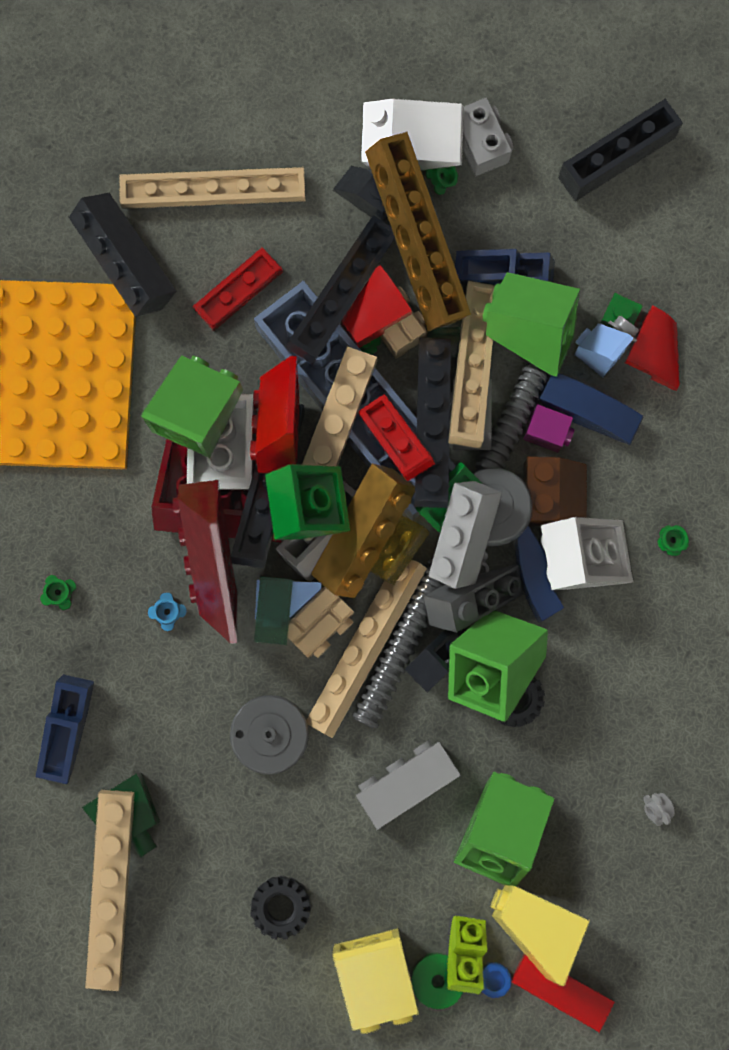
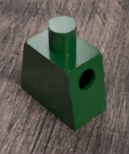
(144, 813)

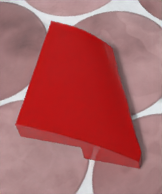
(375, 309)
(657, 349)

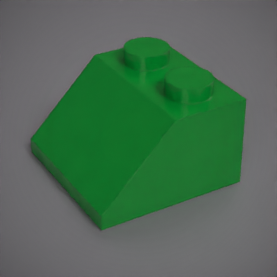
(307, 501)

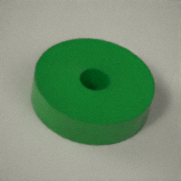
(424, 990)

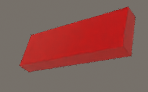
(237, 289)
(396, 437)
(572, 998)

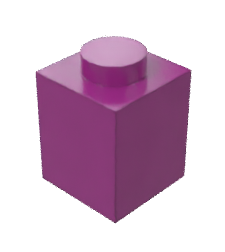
(549, 429)

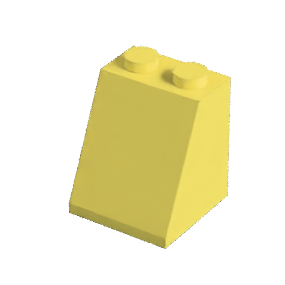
(541, 930)
(375, 981)

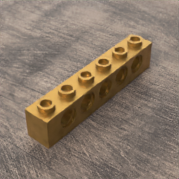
(417, 231)

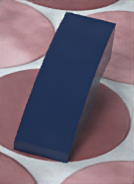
(492, 265)
(591, 408)
(533, 574)
(64, 728)

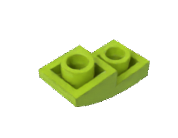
(465, 954)

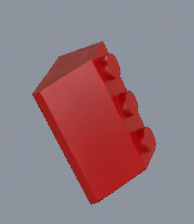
(277, 417)

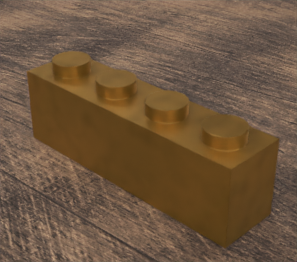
(372, 521)

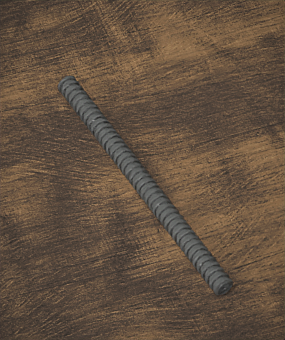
(416, 615)

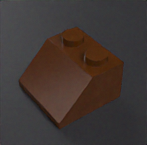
(556, 489)

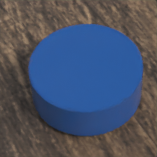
(496, 980)

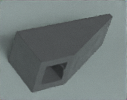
(460, 607)

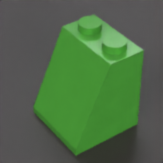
(533, 319)
(193, 405)
(495, 663)
(505, 830)

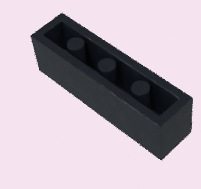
(620, 150)
(122, 254)

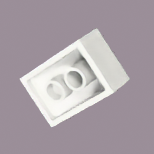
(431, 126)
(231, 457)
(586, 553)

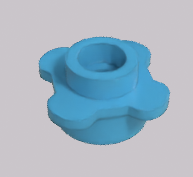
(166, 602)

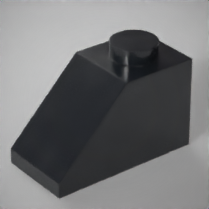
(361, 190)
(433, 661)

